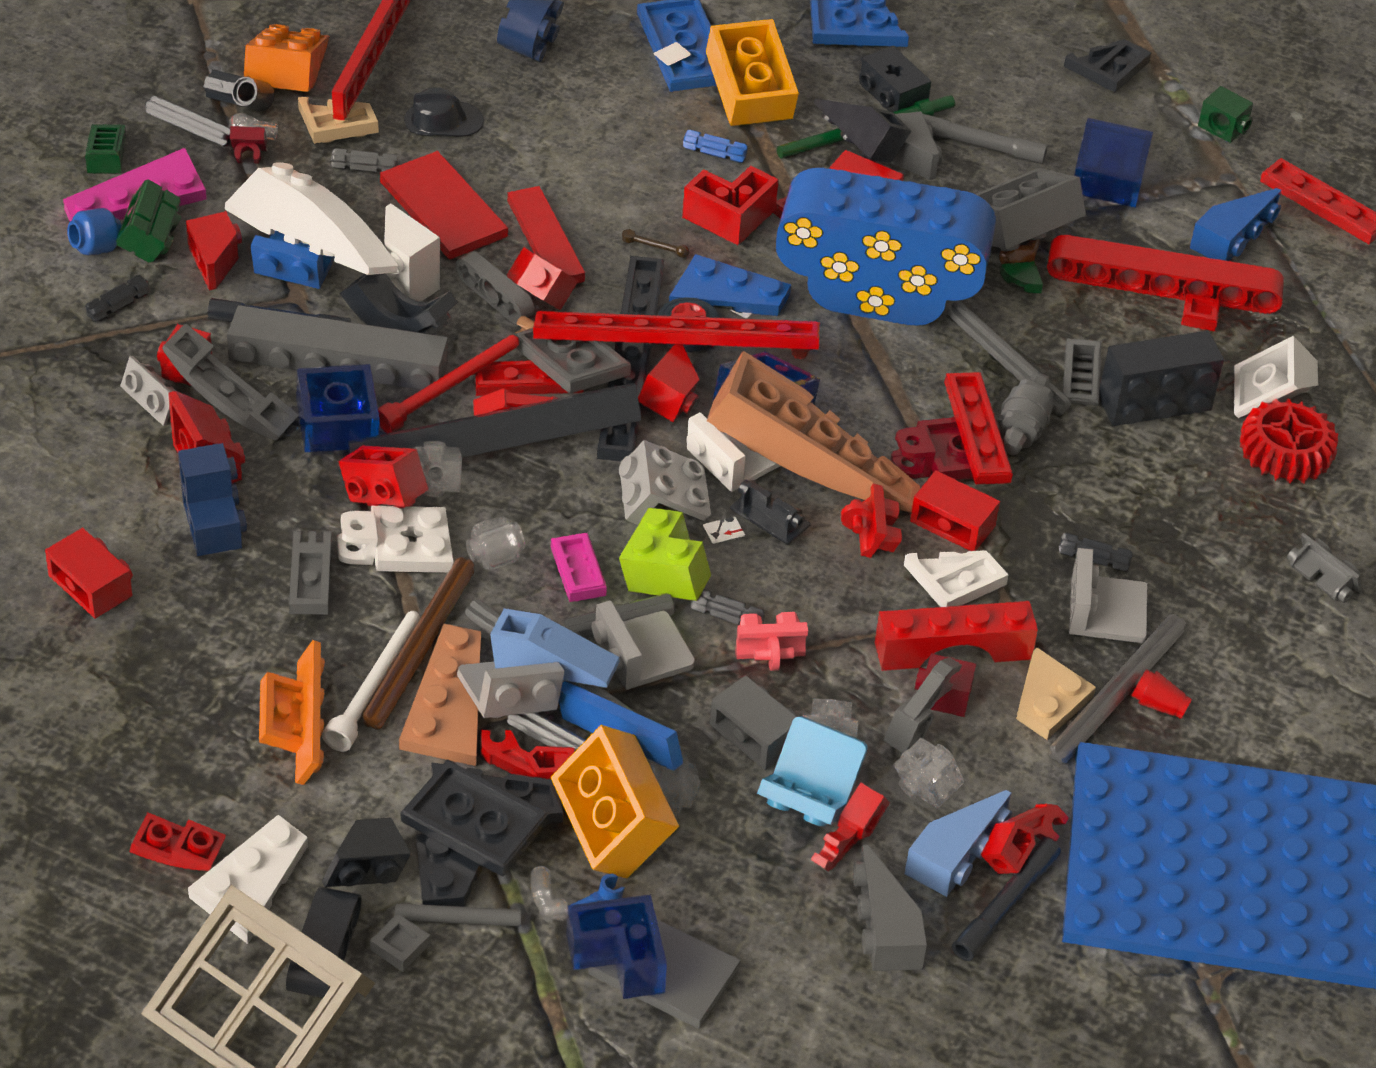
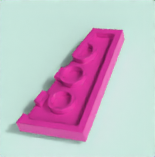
(170, 172)

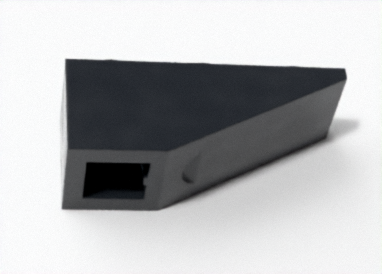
(873, 130)

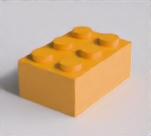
(752, 72)
(614, 802)

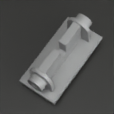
(147, 389)

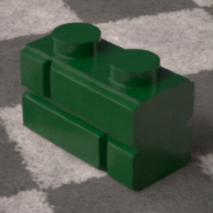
(149, 221)

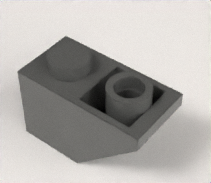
(919, 150)

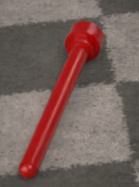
(395, 414)

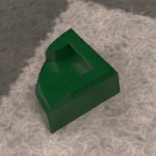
(1024, 275)

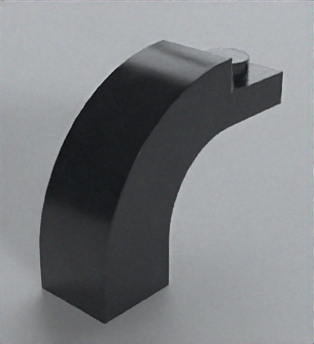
(384, 305)

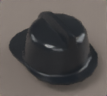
(441, 113)

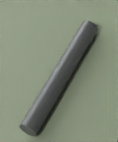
(460, 915)

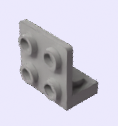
(1106, 605)

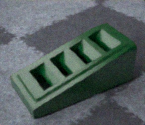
(105, 148)

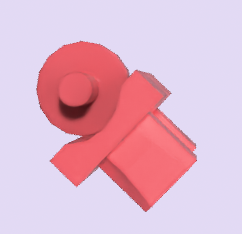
(771, 641)

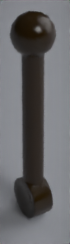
(630, 236)

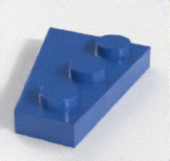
(731, 287)

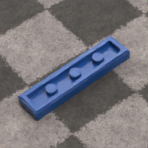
(590, 711)

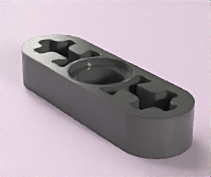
(494, 287)

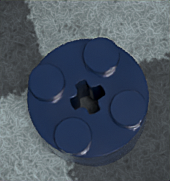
(530, 26)

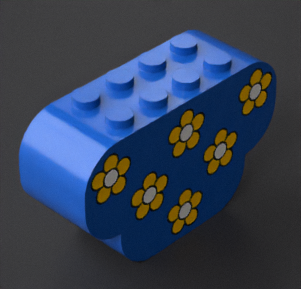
(884, 244)

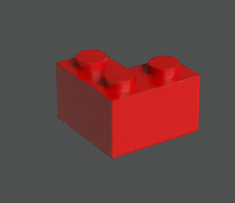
(728, 207)

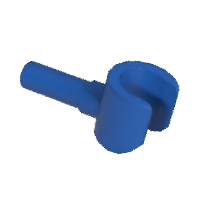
(605, 891)

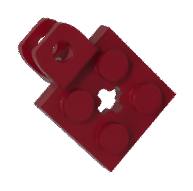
(932, 450)

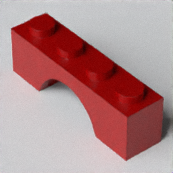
(911, 635)

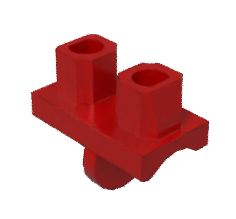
(871, 522)

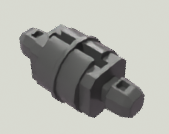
(1025, 413)

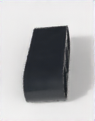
(332, 926)

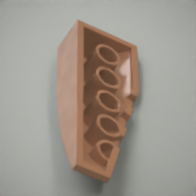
(785, 427)

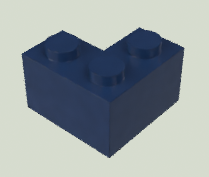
(211, 499)

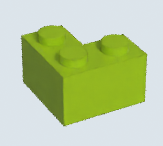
(664, 558)

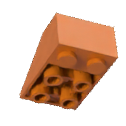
(286, 57)

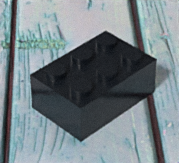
(1160, 378)

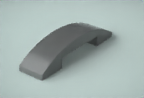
(224, 388)

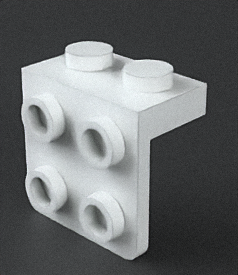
(724, 455)

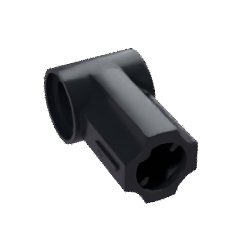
(239, 90)

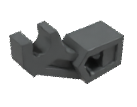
(915, 714)

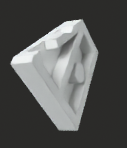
(957, 576)

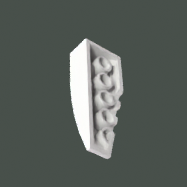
(309, 214)

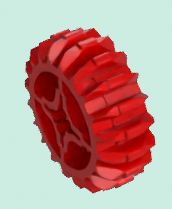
(1289, 440)

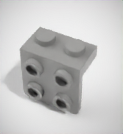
(664, 477)
(645, 645)
(512, 689)

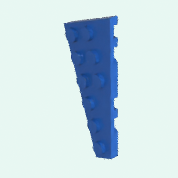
(855, 23)

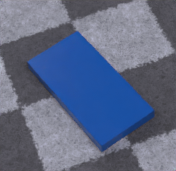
(687, 25)

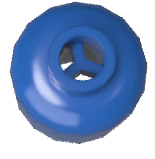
(94, 231)

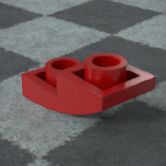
(178, 846)

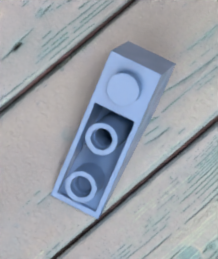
(533, 639)
(951, 843)

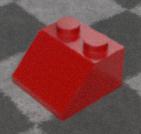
(198, 425)

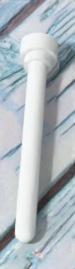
(342, 730)

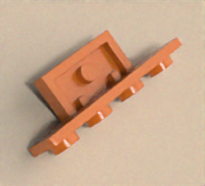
(292, 712)

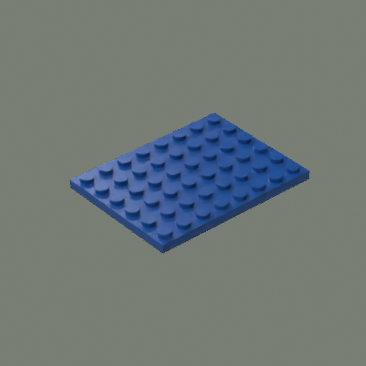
(1222, 865)

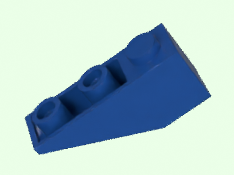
(1231, 225)

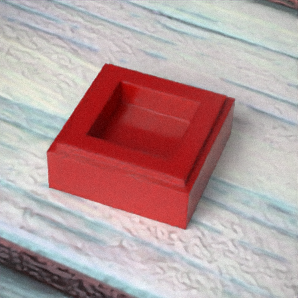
(1200, 312)

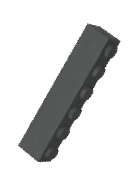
(313, 342)

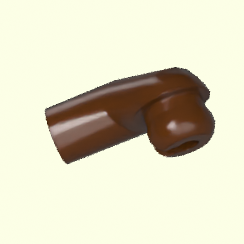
(1025, 253)

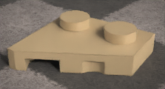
(326, 129)
(1051, 695)

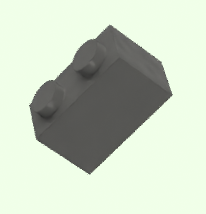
(752, 721)

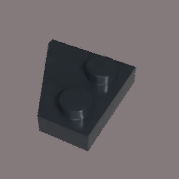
(1110, 64)

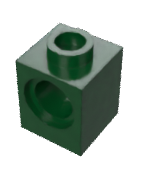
(1226, 114)

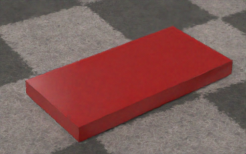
(444, 204)

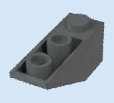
(892, 918)

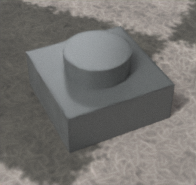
(400, 942)

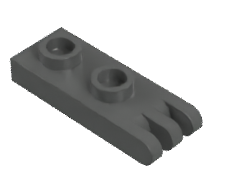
(310, 574)

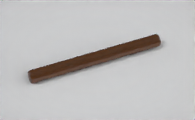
(418, 643)

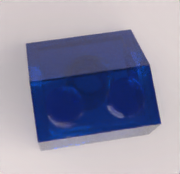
(1113, 161)

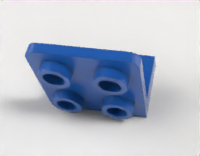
(288, 261)

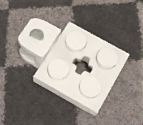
(385, 539)

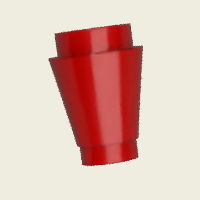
(1161, 694)

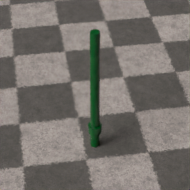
(799, 146)

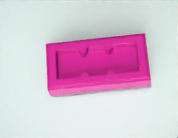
(578, 567)

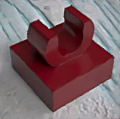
(248, 139)

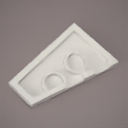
(254, 868)

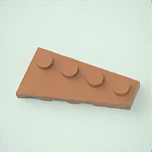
(443, 713)

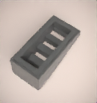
(1087, 351)

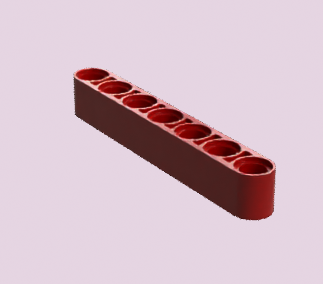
(1165, 273)

